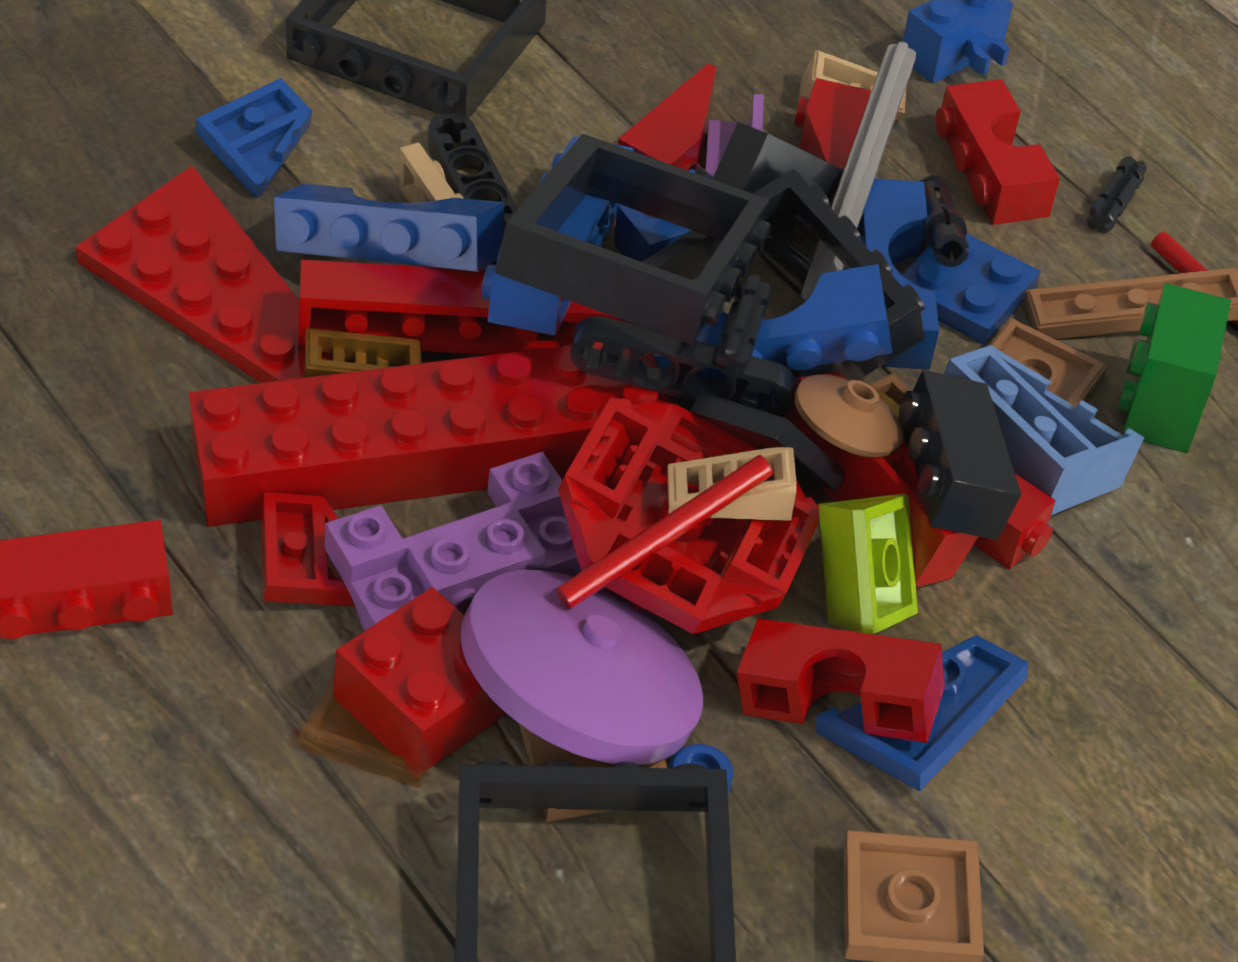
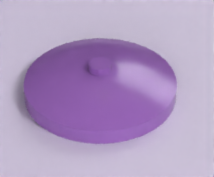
(584, 676)

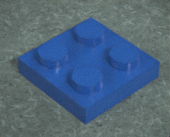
(977, 293)

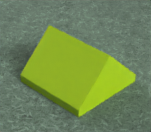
(868, 562)

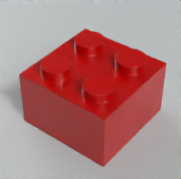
(413, 682)

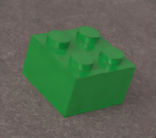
(1174, 366)

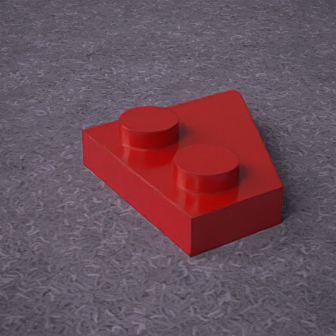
(294, 552)

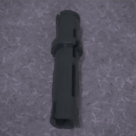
(944, 224)

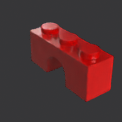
(980, 131)
(798, 663)

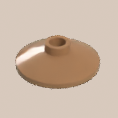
(849, 415)

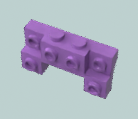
(457, 558)

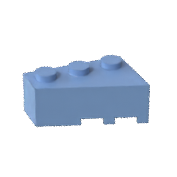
(1046, 437)

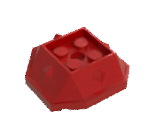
(712, 571)

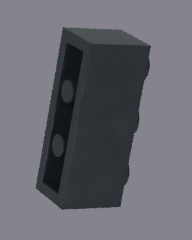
(959, 455)

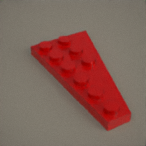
(204, 276)

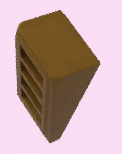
(364, 349)

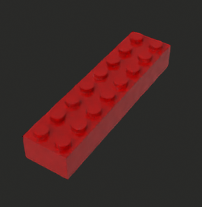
(395, 429)

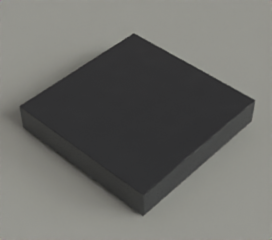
(771, 431)

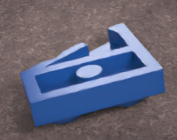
(256, 133)

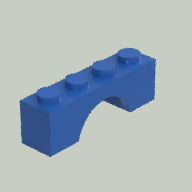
(894, 226)
(430, 234)
(835, 324)

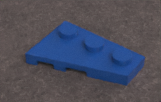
(976, 685)

